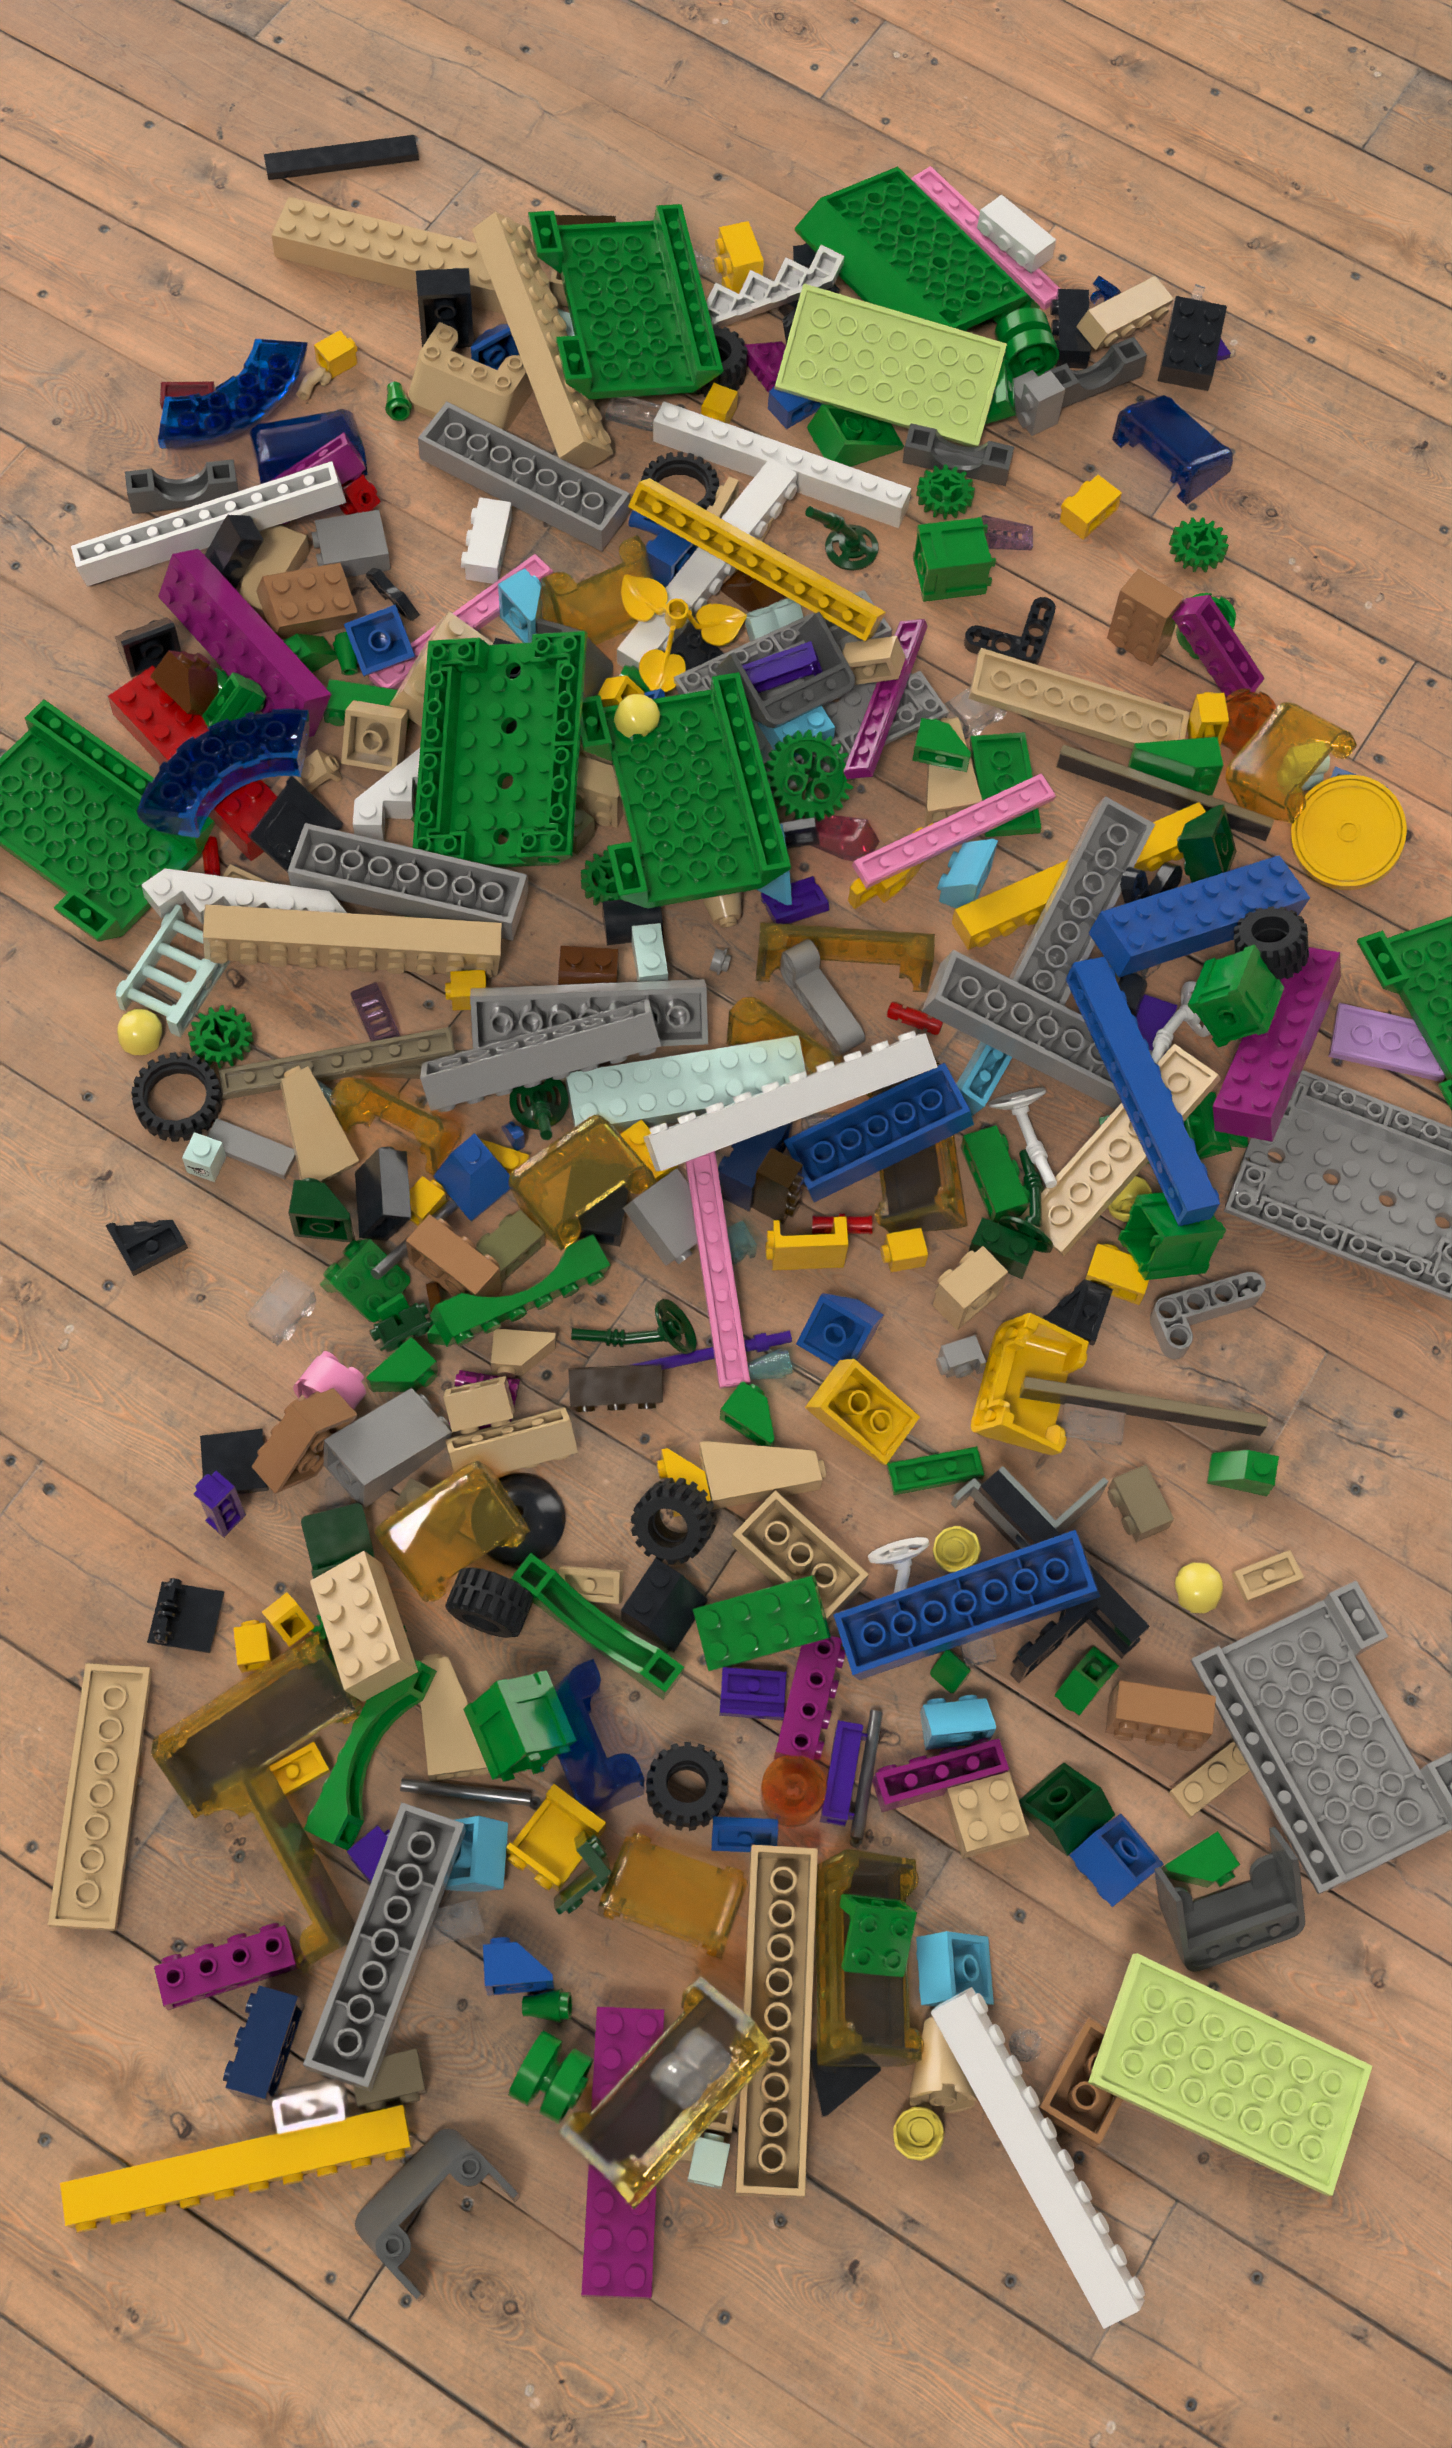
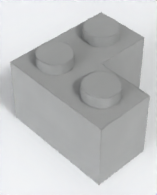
(1038, 401)

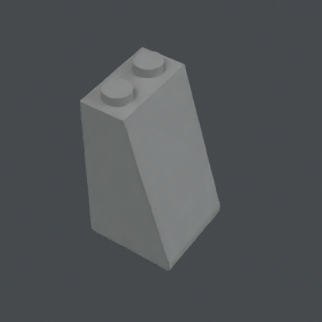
(385, 1446)

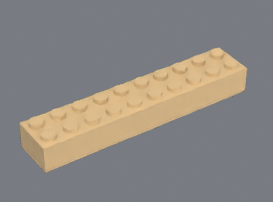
(375, 249)
(534, 326)
(350, 941)
(779, 1999)

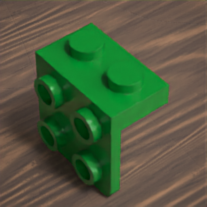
(354, 1281)

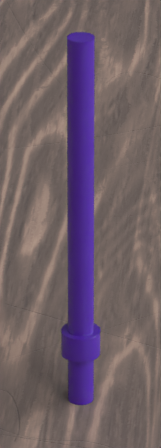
(759, 1342)

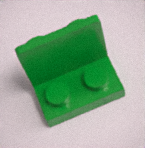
(877, 1935)

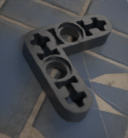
(1018, 645)
(1135, 883)

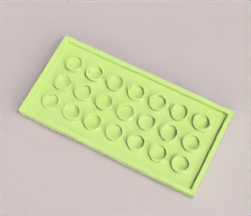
(890, 365)
(1231, 2074)

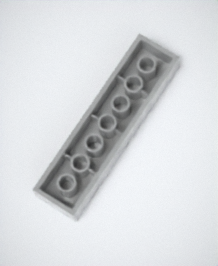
(524, 476)
(407, 879)
(1084, 889)
(514, 1011)
(1019, 1025)
(540, 1056)
(385, 1947)

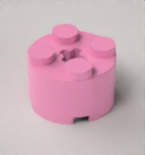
(328, 1373)

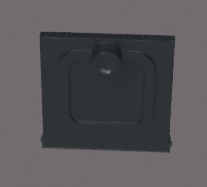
(286, 819)

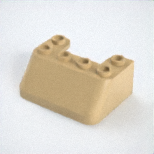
(472, 386)

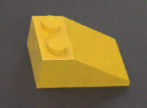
(862, 1410)

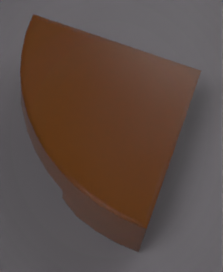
(433, 1294)

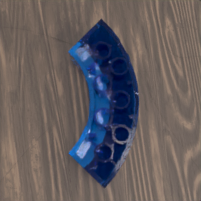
(236, 403)
(220, 763)

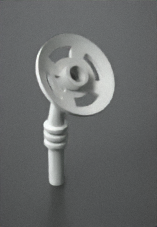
(1165, 1036)
(1018, 1104)
(900, 1556)

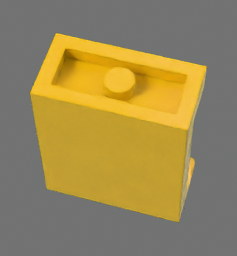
(808, 1250)
(548, 1841)

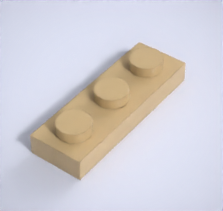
(1210, 1780)

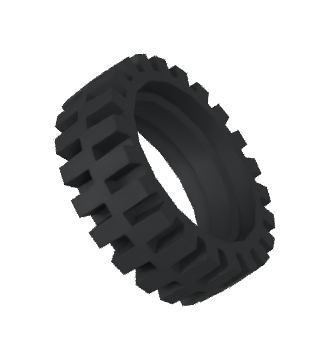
(685, 466)
(168, 1067)

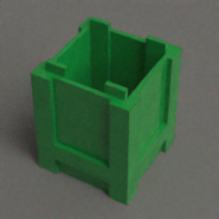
(952, 559)
(1236, 996)
(1164, 1247)
(519, 1725)

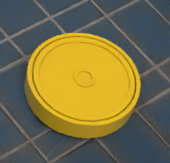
(1349, 832)

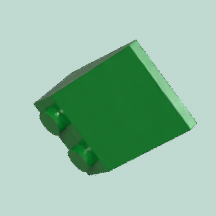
(852, 436)
(1183, 762)

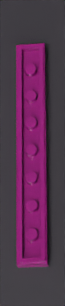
(884, 705)

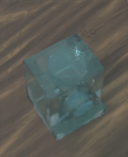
(740, 1242)

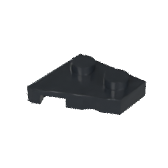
(147, 1243)
(1082, 1310)
(837, 2083)

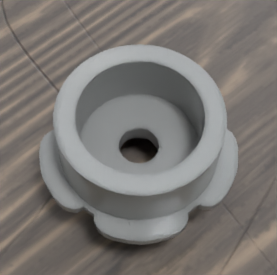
(720, 961)

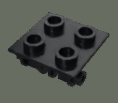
(693, 648)
(185, 1616)

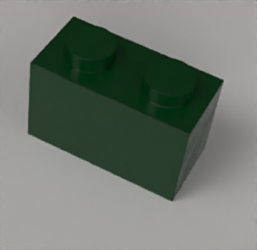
(1006, 1245)

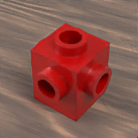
(359, 496)

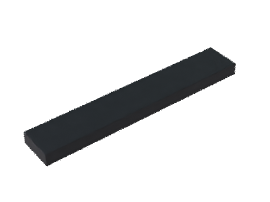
(341, 157)

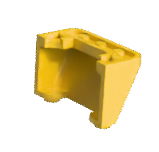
(1021, 1350)

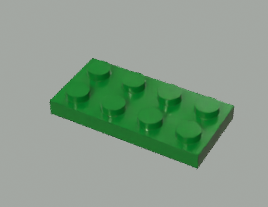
(998, 765)
(761, 1623)

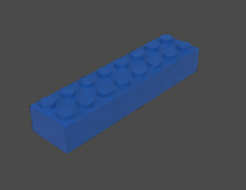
(1193, 915)
(966, 1605)

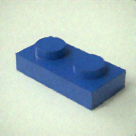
(740, 1834)

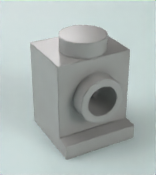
(961, 1358)

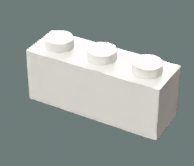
(1016, 234)
(487, 540)

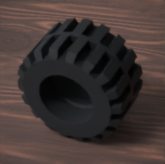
(733, 359)
(1279, 938)
(689, 1504)
(489, 1602)
(691, 1759)

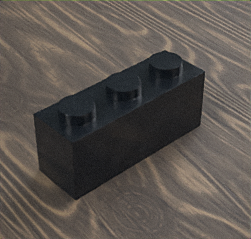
(1068, 311)
(234, 547)

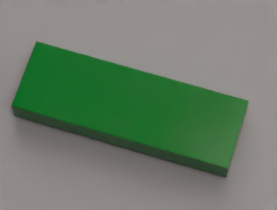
(935, 1470)

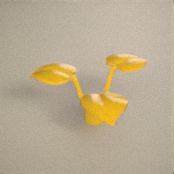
(647, 597)

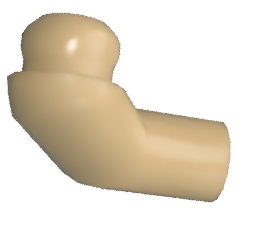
(310, 380)

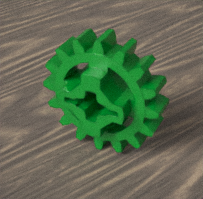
(945, 491)
(1198, 544)
(603, 874)
(232, 1027)

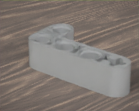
(818, 997)
(1209, 1306)

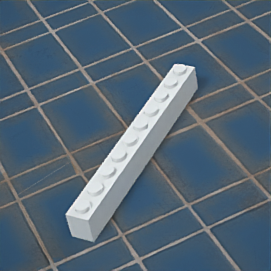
(749, 452)
(197, 525)
(703, 571)
(790, 1101)
(1039, 2158)

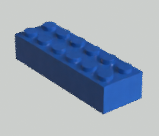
(880, 1132)

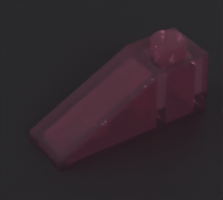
(845, 837)

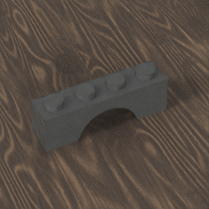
(1119, 365)
(985, 463)
(153, 492)

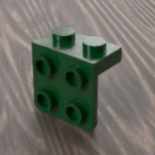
(335, 1536)
(594, 1878)

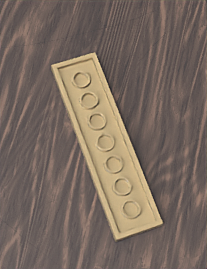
(1073, 702)
(1114, 1156)
(100, 1798)

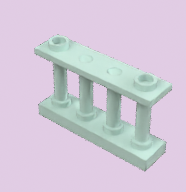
(192, 993)

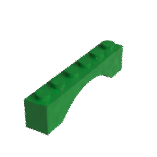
(467, 1315)
(629, 1652)
(339, 1807)

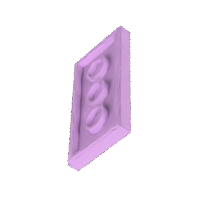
(1382, 1042)

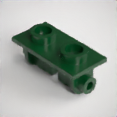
(391, 1334)

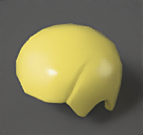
(636, 715)
(139, 1032)
(1122, 1204)
(956, 1549)
(1198, 1587)
(918, 2133)

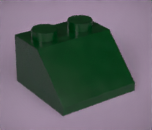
(1207, 845)
(318, 1212)
(1066, 1808)

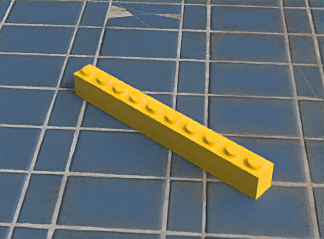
(756, 559)
(1024, 900)
(235, 2167)

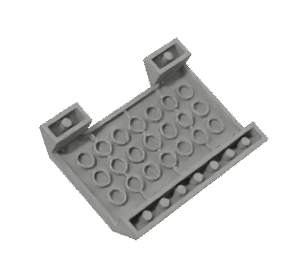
(1326, 1741)

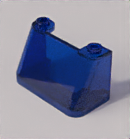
(288, 441)
(1177, 442)
(593, 1778)

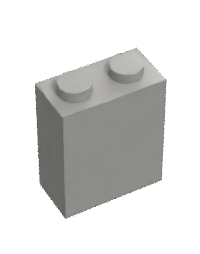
(353, 541)
(666, 1218)

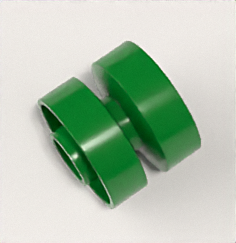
(1028, 341)
(559, 2081)

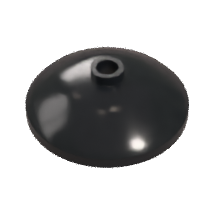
(542, 1514)

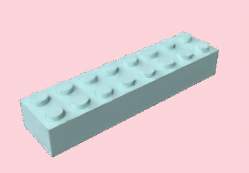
(681, 1084)

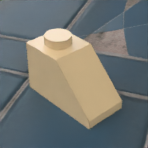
(519, 1351)

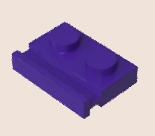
(806, 902)
(752, 1693)

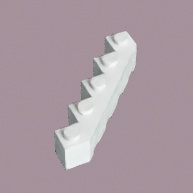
(763, 294)
(388, 798)
(198, 889)

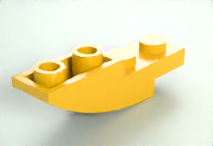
(885, 889)

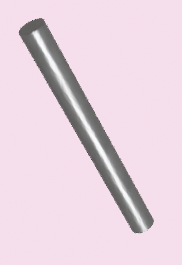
(401, 1251)
(866, 1775)
(465, 1792)

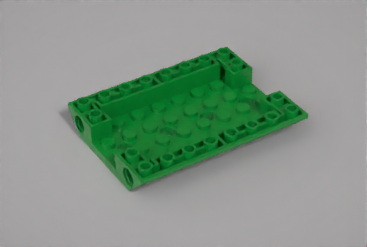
(896, 252)
(470, 753)

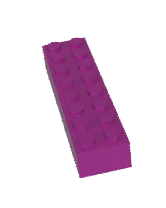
(239, 636)
(1271, 1063)
(616, 2235)

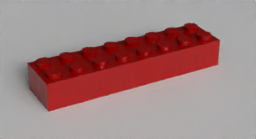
(164, 726)

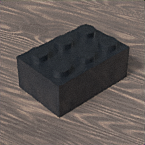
(445, 298)
(1192, 343)

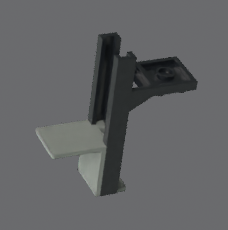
(1025, 1523)

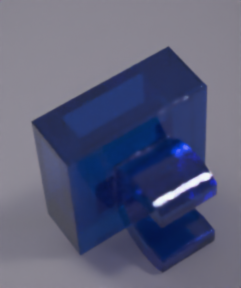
(1104, 289)

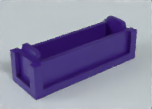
(783, 667)
(219, 1503)
(842, 1773)

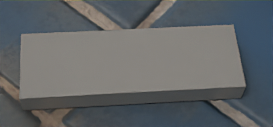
(253, 1149)

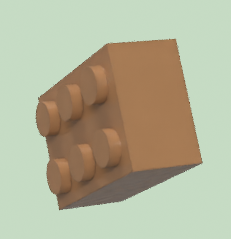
(306, 600)
(1144, 617)
(452, 1260)
(297, 1441)
(1160, 1715)
(1071, 2100)

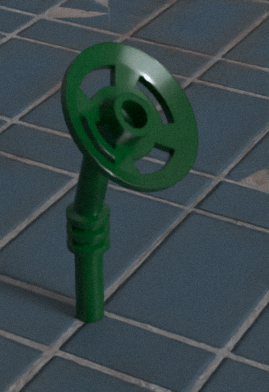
(849, 540)
(540, 1107)
(1031, 1224)
(668, 1330)

